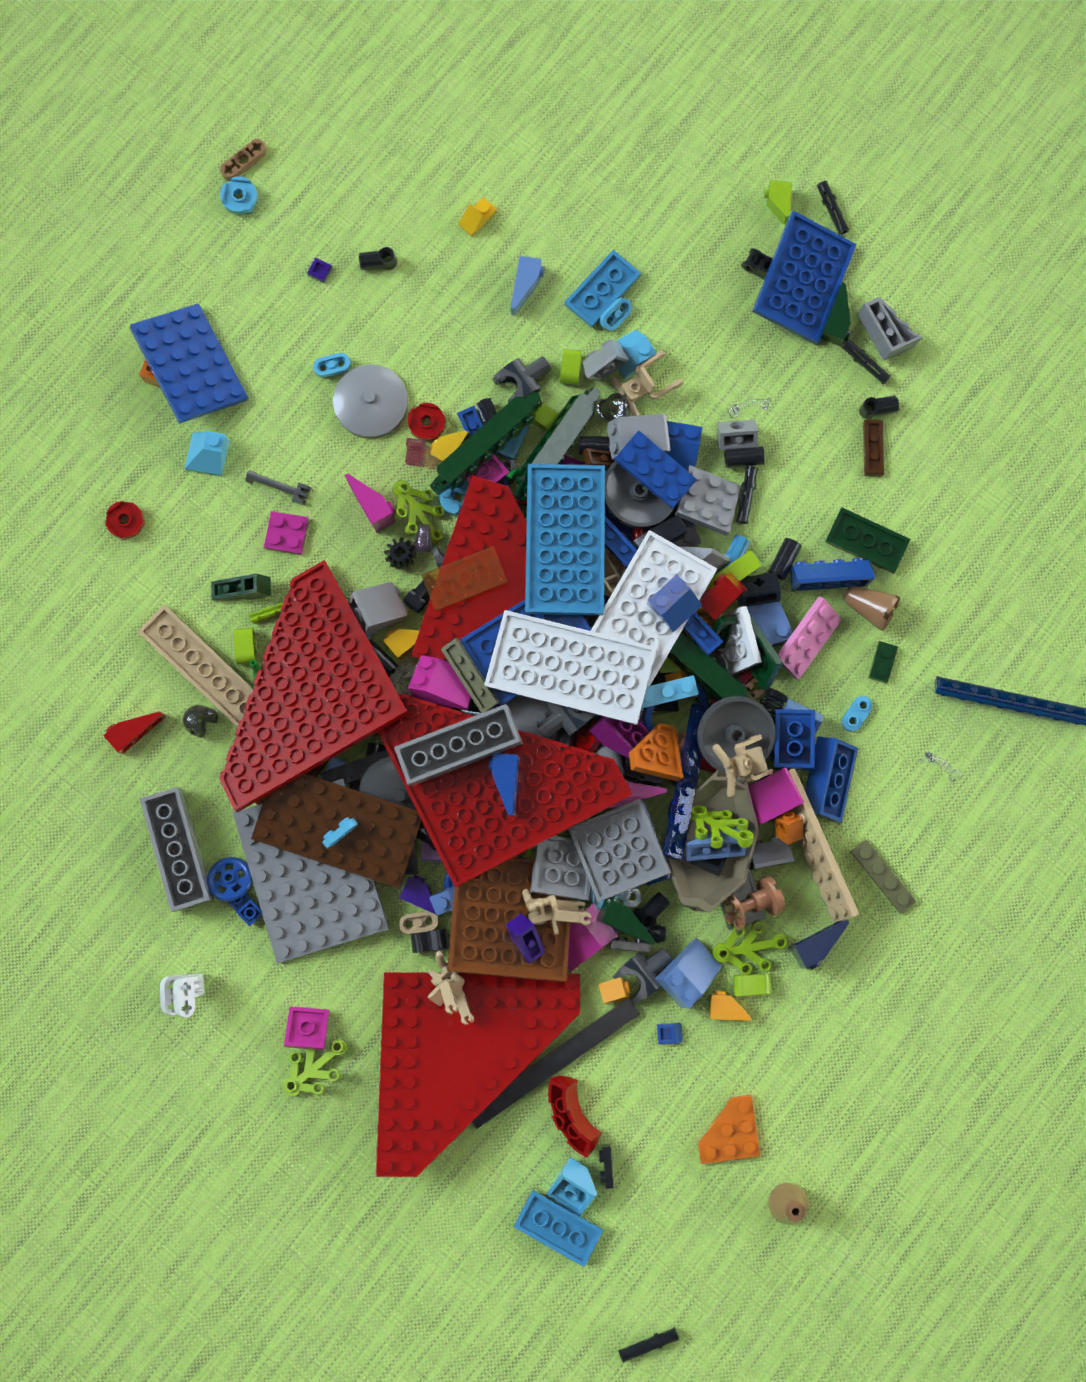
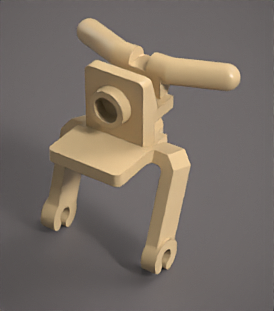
(643, 384)
(743, 764)
(558, 910)
(449, 990)

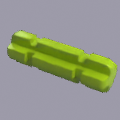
(265, 613)

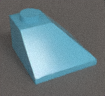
(637, 349)
(207, 452)
(573, 1187)

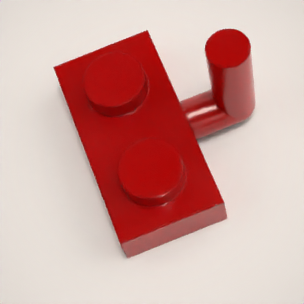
(585, 739)

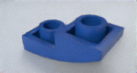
(246, 907)

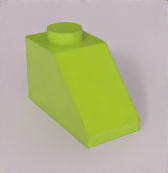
(779, 199)

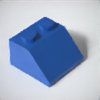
(674, 603)

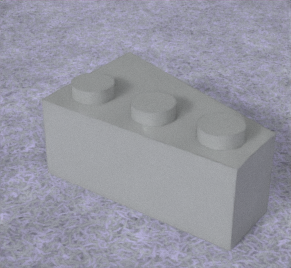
(887, 330)

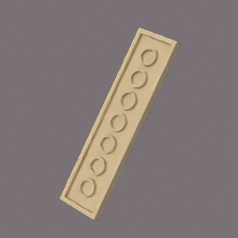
(197, 663)
(821, 860)

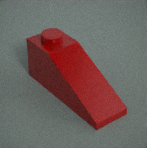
(129, 732)

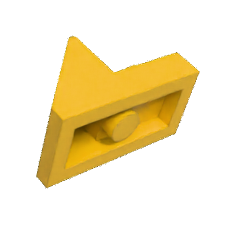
(476, 216)

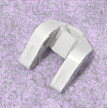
(182, 993)

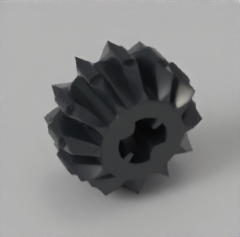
(395, 549)

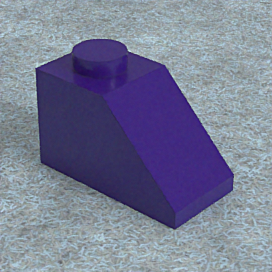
(417, 893)
(525, 937)

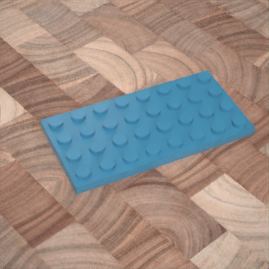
(565, 539)

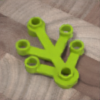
(416, 509)
(700, 815)
(747, 948)
(312, 1070)

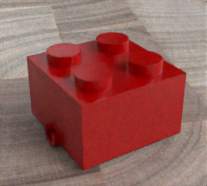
(724, 593)

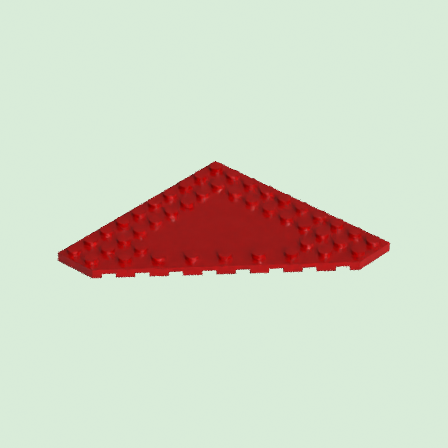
(485, 520)
(314, 692)
(464, 807)
(447, 1072)

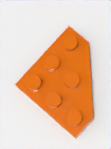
(658, 754)
(731, 1133)

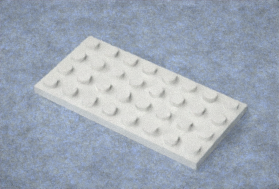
(650, 569)
(571, 667)

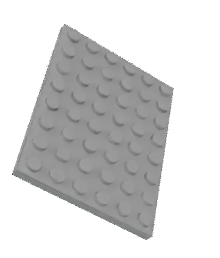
(307, 901)

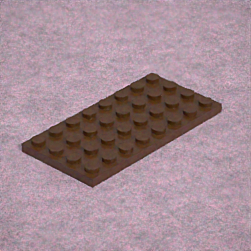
(310, 807)

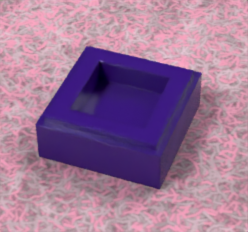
(319, 270)

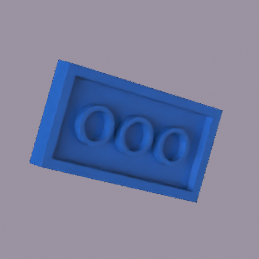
(655, 469)

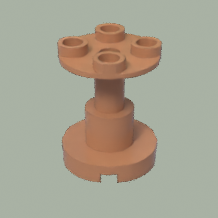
(765, 898)

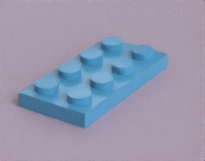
(602, 288)
(558, 1228)

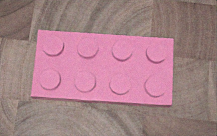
(809, 638)

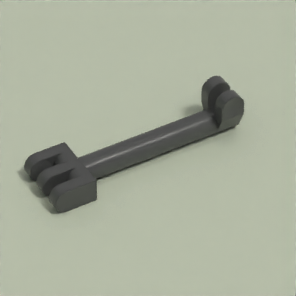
(297, 492)

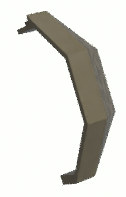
(695, 886)

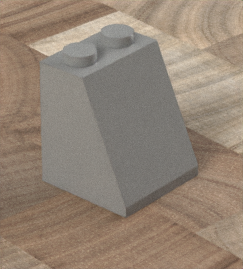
(624, 428)
(378, 607)

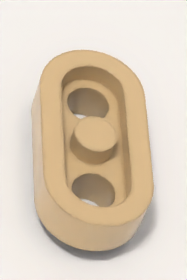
(418, 922)

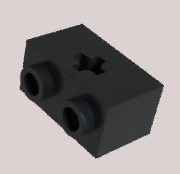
(760, 589)

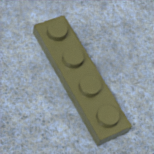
(469, 675)
(883, 876)

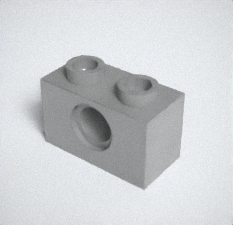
(737, 434)

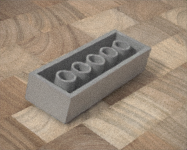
(458, 745)
(176, 849)

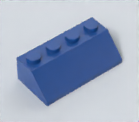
(831, 575)
(831, 780)

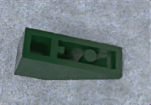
(839, 319)
(241, 587)
(623, 919)

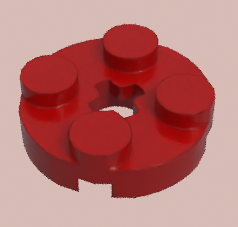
(435, 416)
(135, 521)

